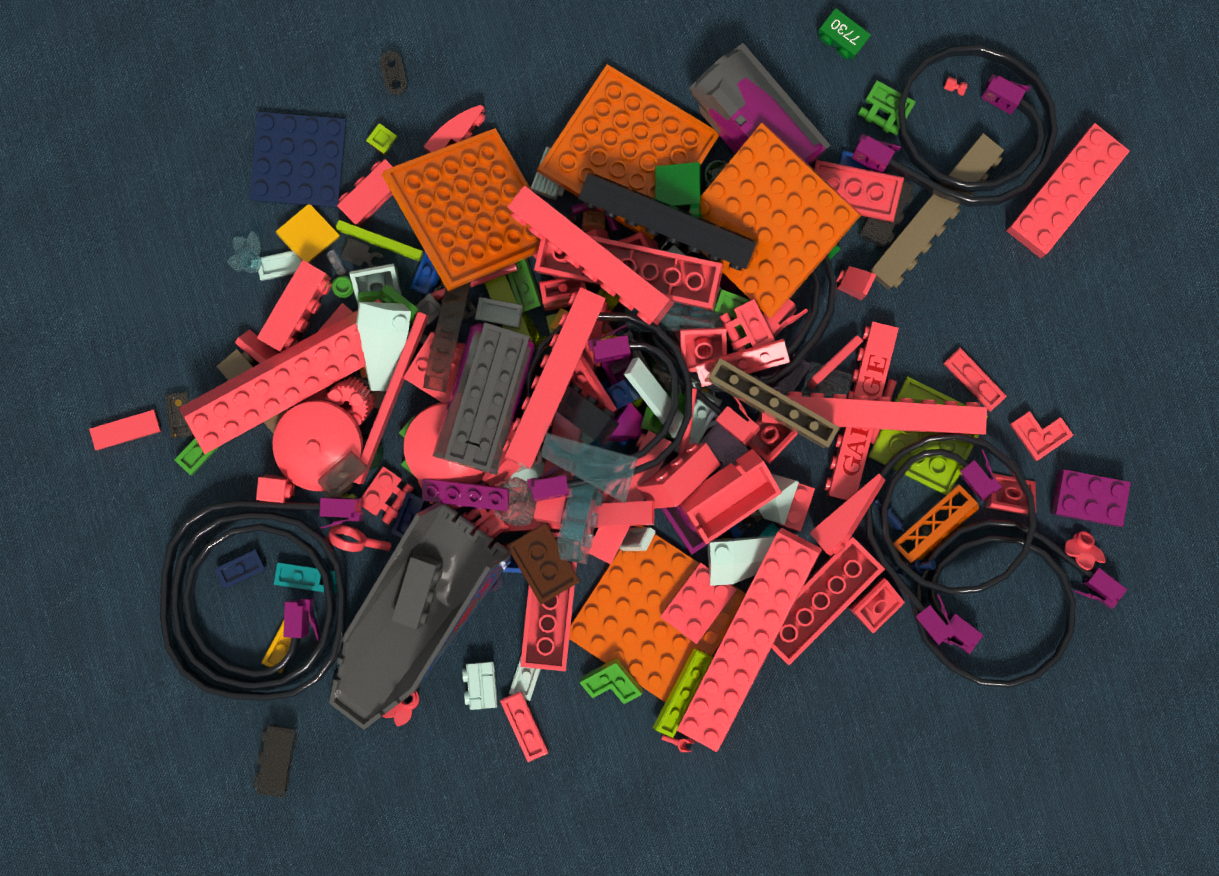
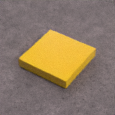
(307, 234)

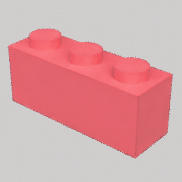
(367, 196)

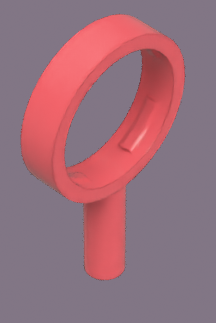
(358, 535)

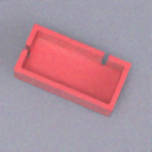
(295, 307)
(730, 496)

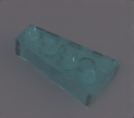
(596, 465)
(579, 523)

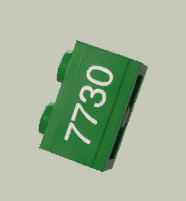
(843, 35)

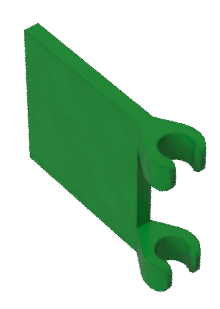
(679, 185)

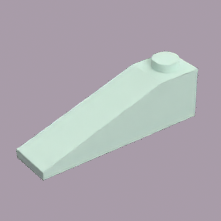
(383, 336)
(736, 558)

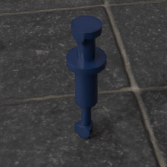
(893, 519)
(918, 567)

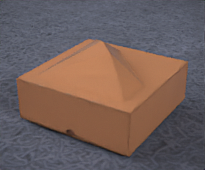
(593, 220)

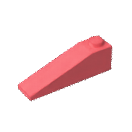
(840, 525)

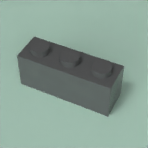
(417, 591)

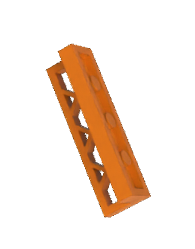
(940, 533)

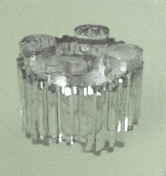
(524, 507)

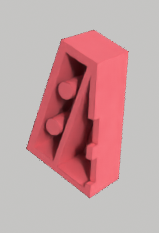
(680, 476)

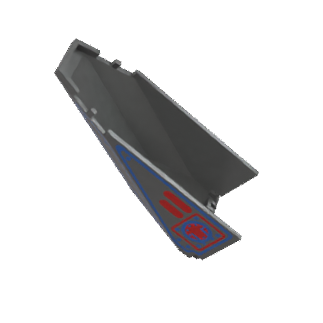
(388, 660)

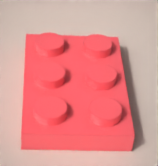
(697, 604)

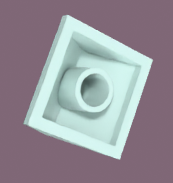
(375, 279)
(779, 507)

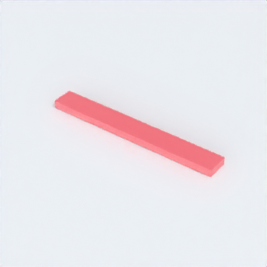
(392, 393)
(610, 515)

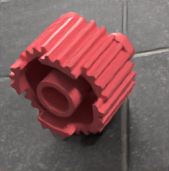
(353, 398)

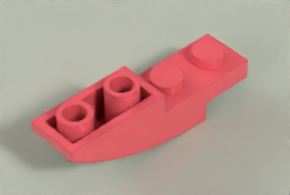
(456, 129)

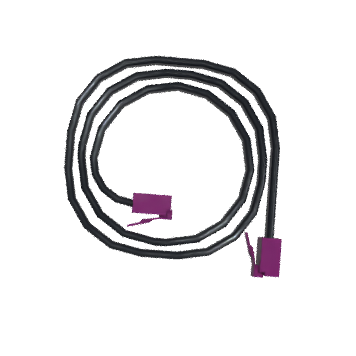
(296, 611)

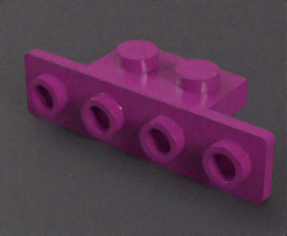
(465, 494)

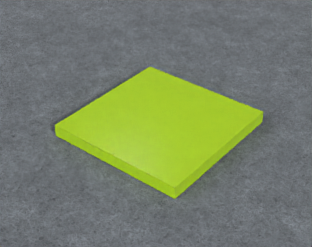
(935, 471)

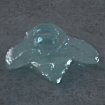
(246, 253)

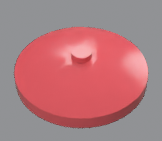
(313, 440)
(420, 445)

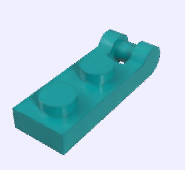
(300, 577)

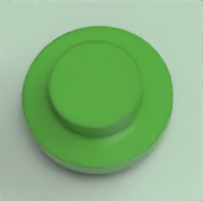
(342, 287)

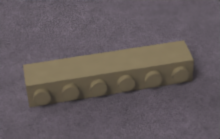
(772, 403)

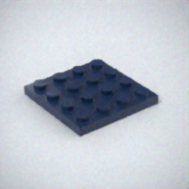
(298, 159)

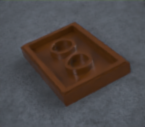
(541, 565)

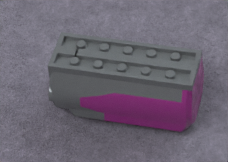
(742, 94)
(484, 397)

